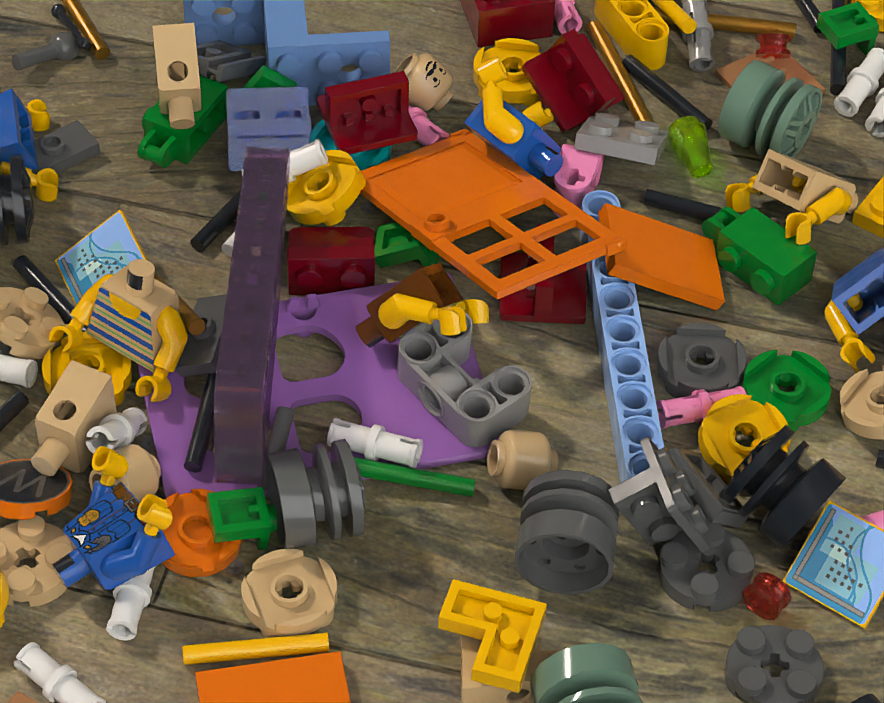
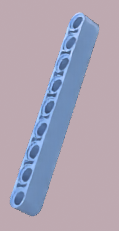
(621, 355)

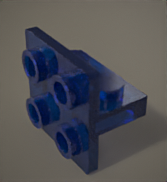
(266, 119)

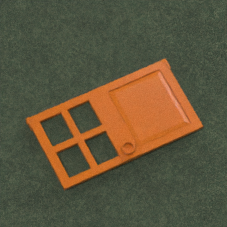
(470, 186)

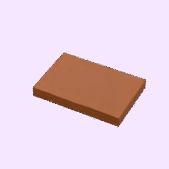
(664, 258)
(290, 680)

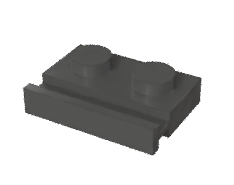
(226, 61)

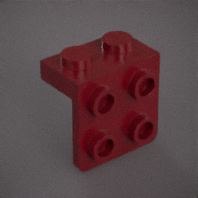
(330, 259)

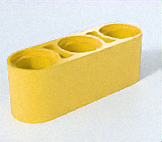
(635, 29)

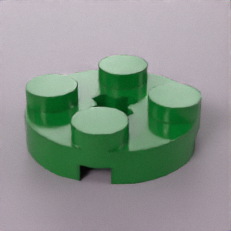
(800, 370)

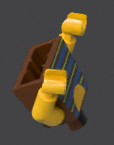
(419, 300)

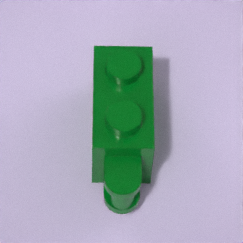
(165, 144)
(759, 253)

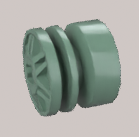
(769, 110)
(586, 676)

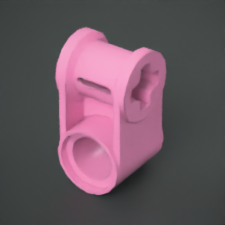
(578, 174)

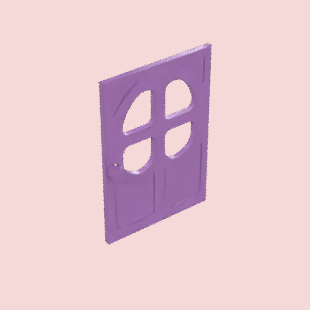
(364, 382)

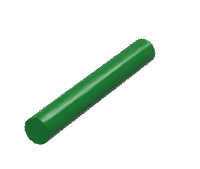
(416, 477)

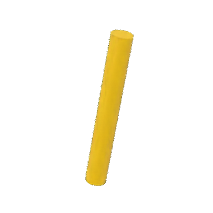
(677, 15)
(255, 648)

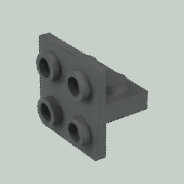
(660, 500)

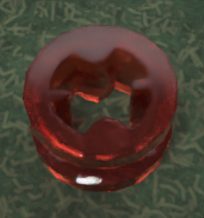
(773, 45)
(767, 596)

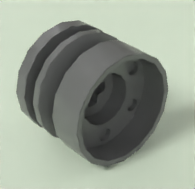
(315, 494)
(567, 532)

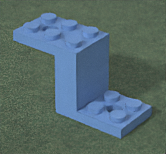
(282, 26)

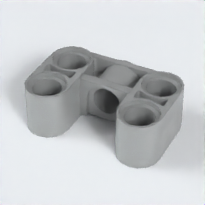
(433, 373)

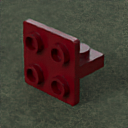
(572, 81)
(368, 113)
(549, 301)

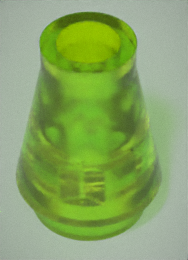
(690, 143)

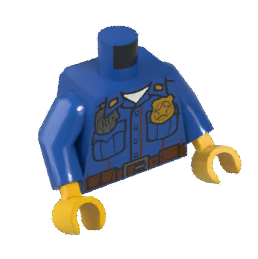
(115, 532)

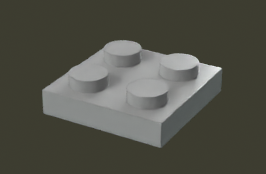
(627, 141)

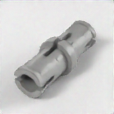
(700, 40)

